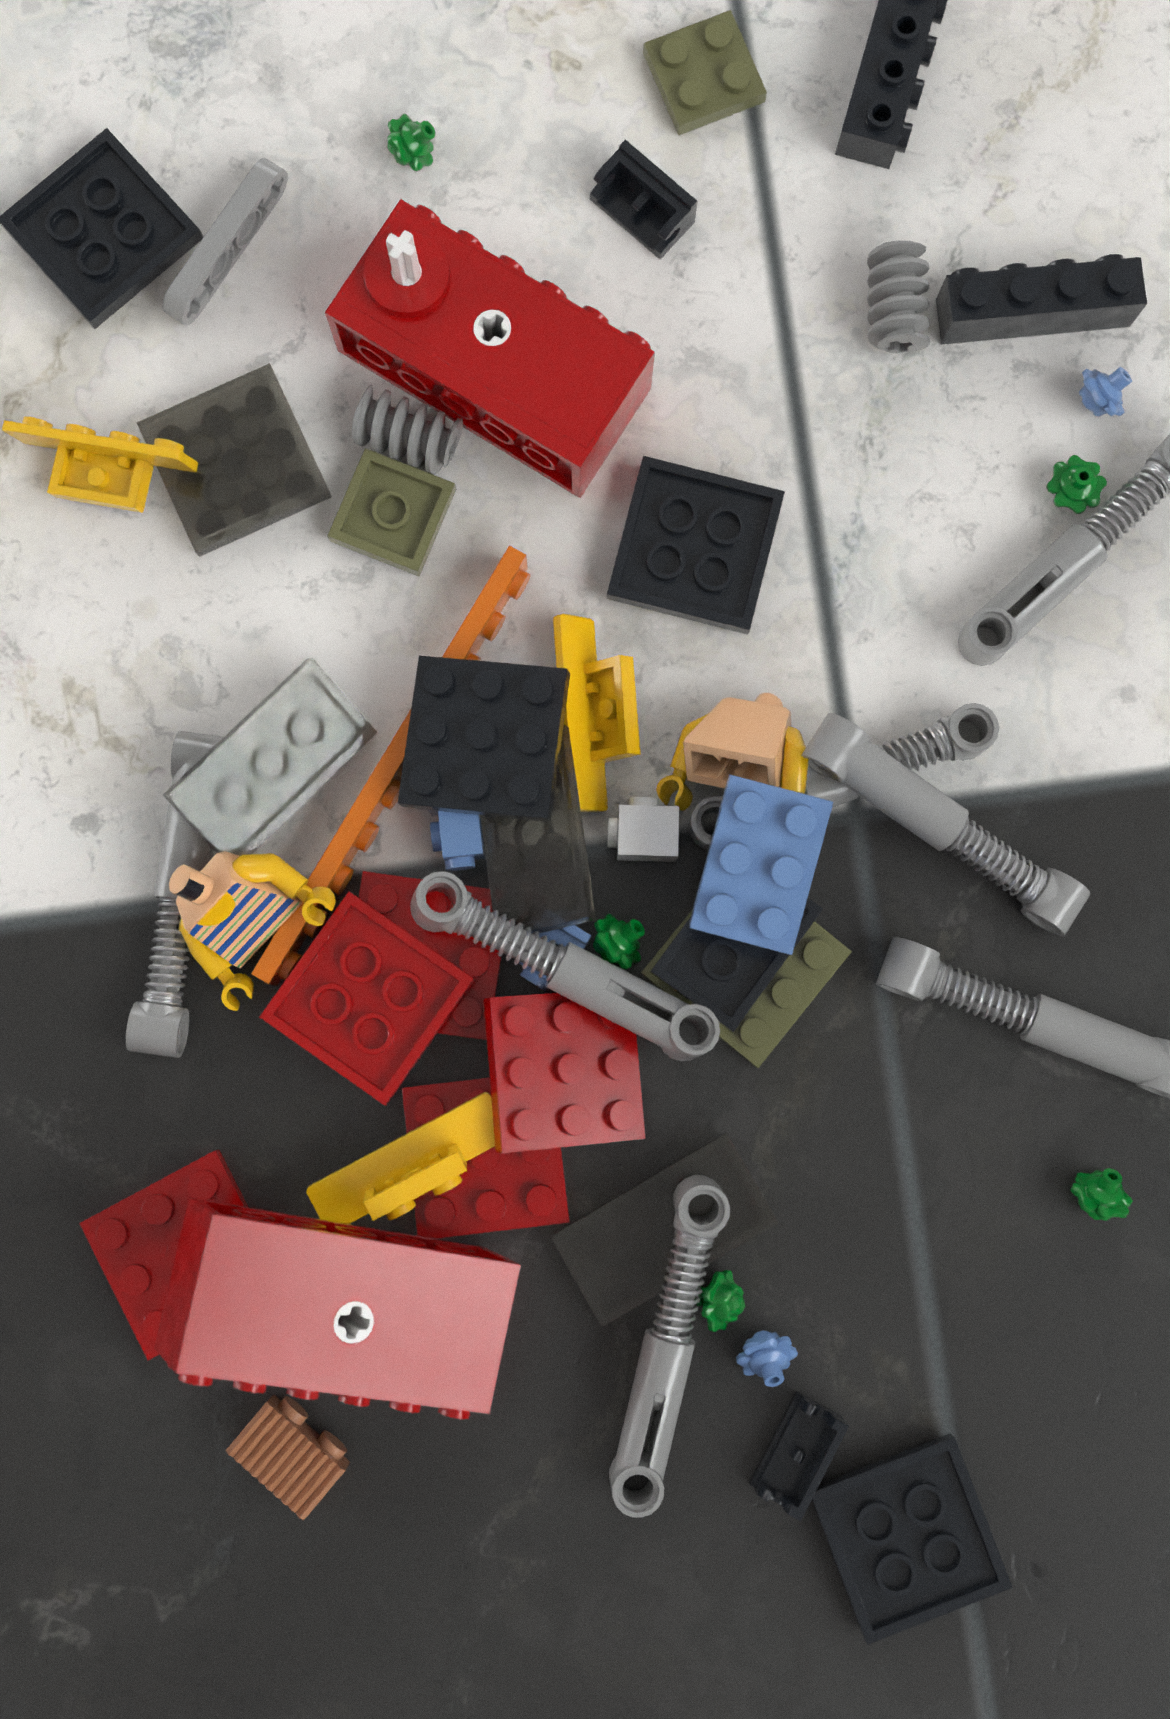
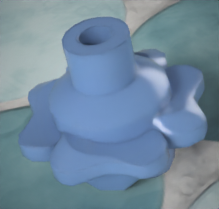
(1103, 391)
(767, 1356)

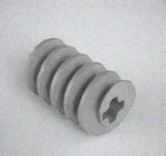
(895, 297)
(405, 432)

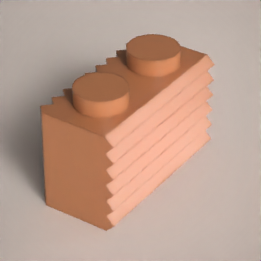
(290, 1455)

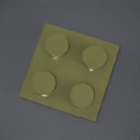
(704, 72)
(392, 512)

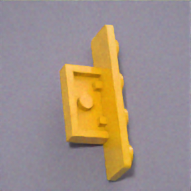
(99, 468)
(598, 707)
(407, 1167)

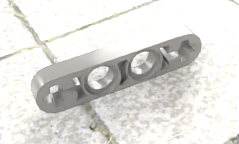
(225, 241)

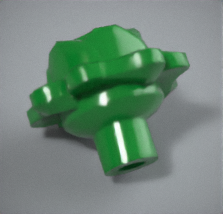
(411, 142)
(1076, 484)
(618, 940)
(1102, 1194)
(721, 1301)

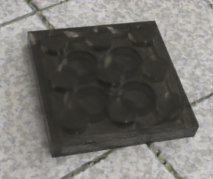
(248, 459)

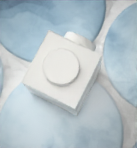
(645, 831)

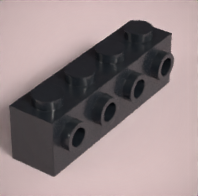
(889, 80)
(1040, 299)

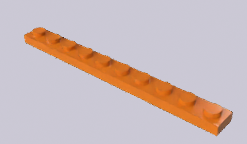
(383, 785)

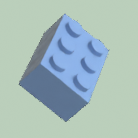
(760, 864)

